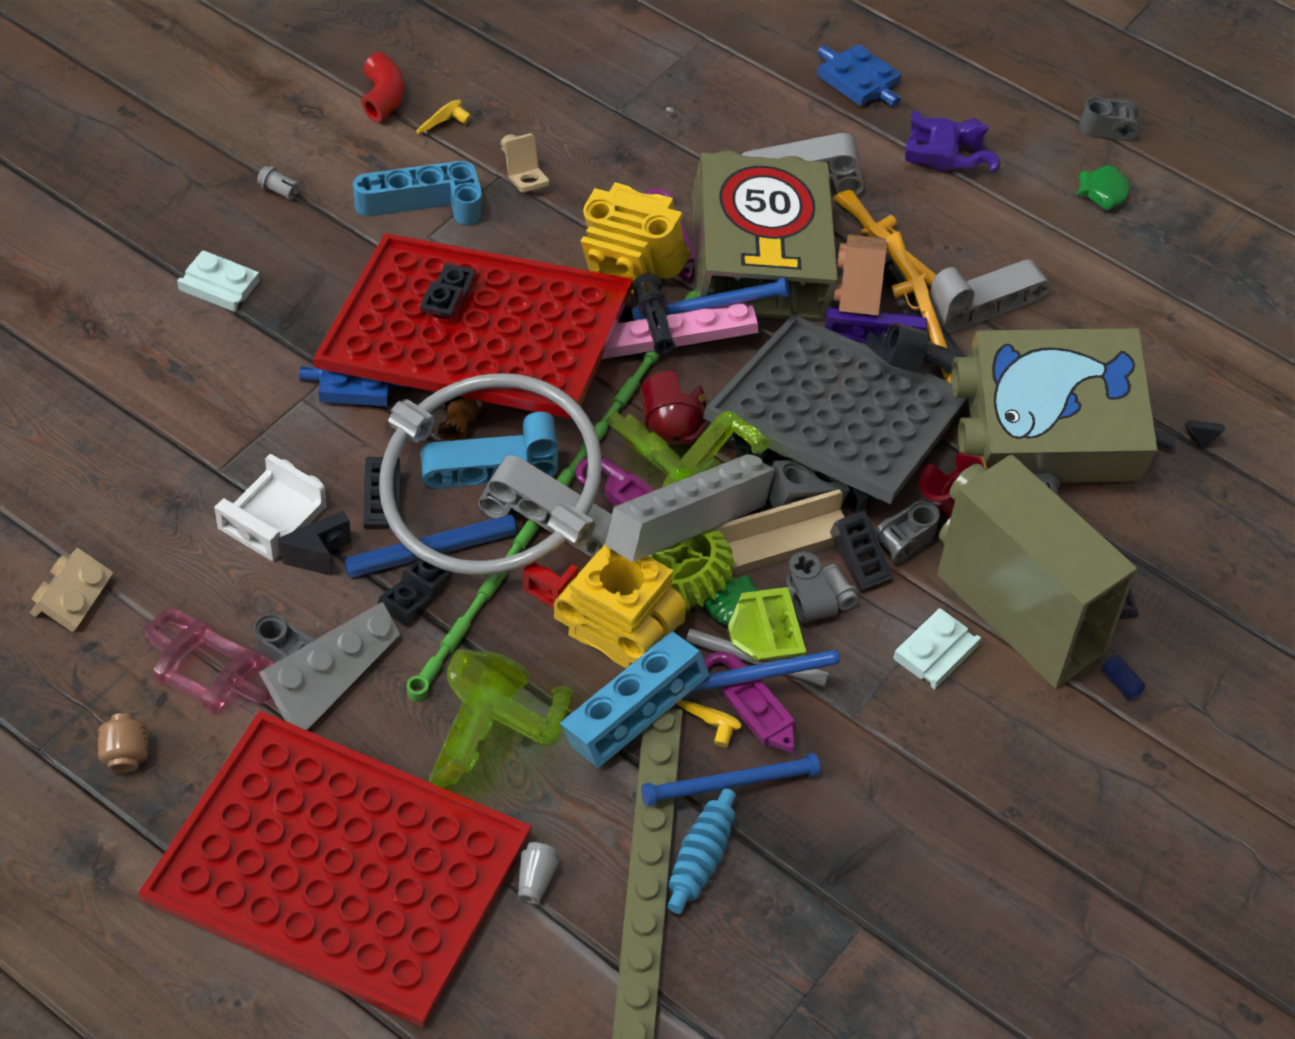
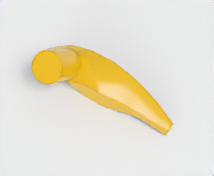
(445, 113)
(719, 719)

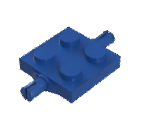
(859, 75)
(347, 388)

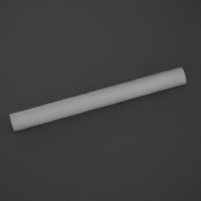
(718, 644)

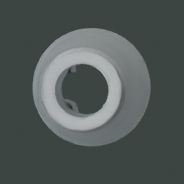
(536, 870)

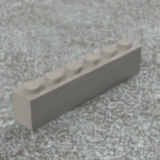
(689, 507)

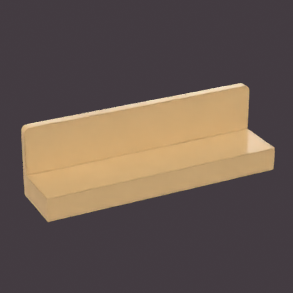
(782, 531)

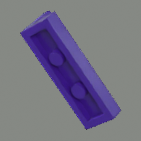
(857, 325)

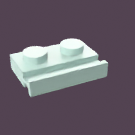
(218, 280)
(936, 648)

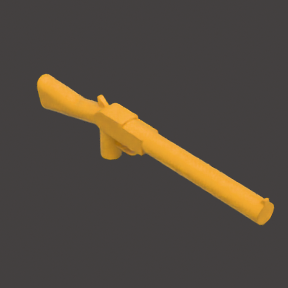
(852, 204)
(915, 284)

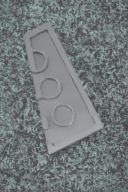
(321, 671)

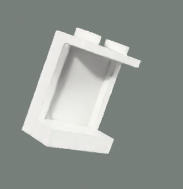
(272, 507)

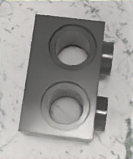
(797, 482)

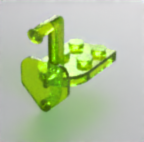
(700, 455)
(487, 692)

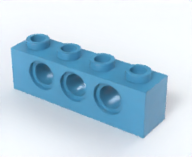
(634, 699)

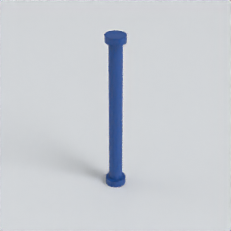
(726, 298)
(809, 765)

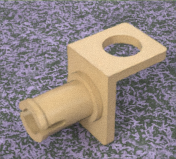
(523, 162)

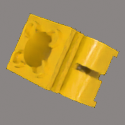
(633, 234)
(621, 605)

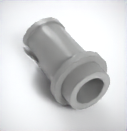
(277, 182)
(844, 592)

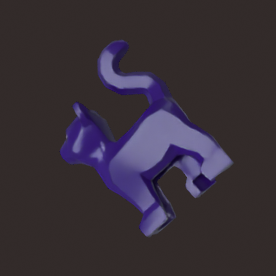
(942, 143)

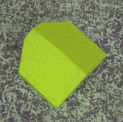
(766, 625)

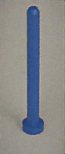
(767, 670)

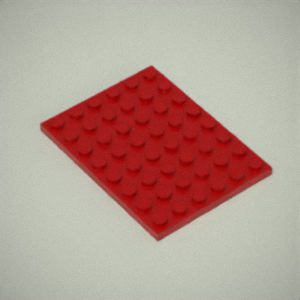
(515, 321)
(338, 867)

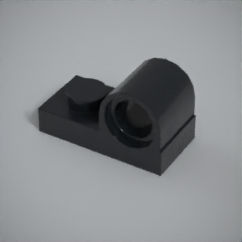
(900, 346)

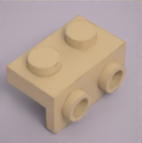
(72, 589)

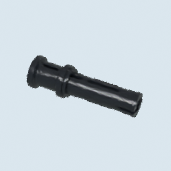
(660, 336)

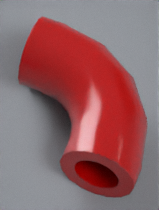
(388, 87)

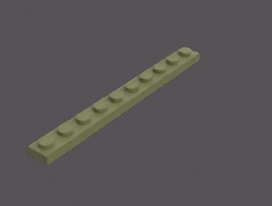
(647, 884)

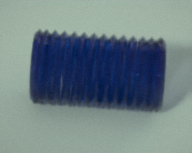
(1120, 672)

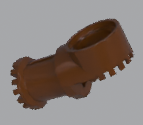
(460, 416)

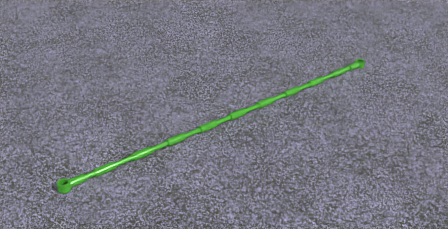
(520, 542)

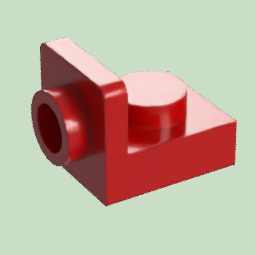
(545, 583)

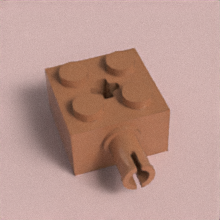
(862, 274)

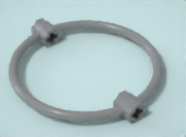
(565, 522)

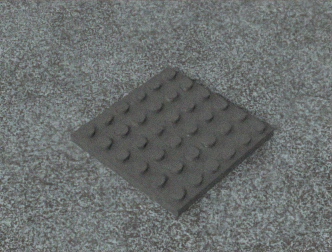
(840, 407)

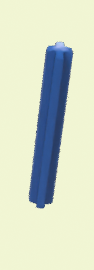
(440, 542)

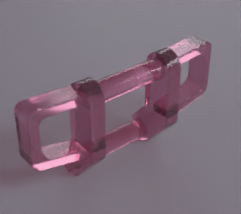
(195, 633)

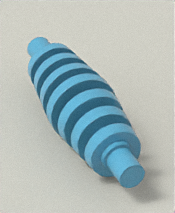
(701, 851)

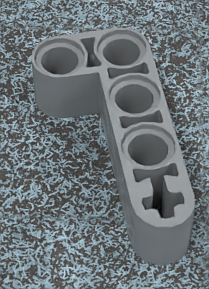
(837, 149)
(967, 303)
(536, 495)

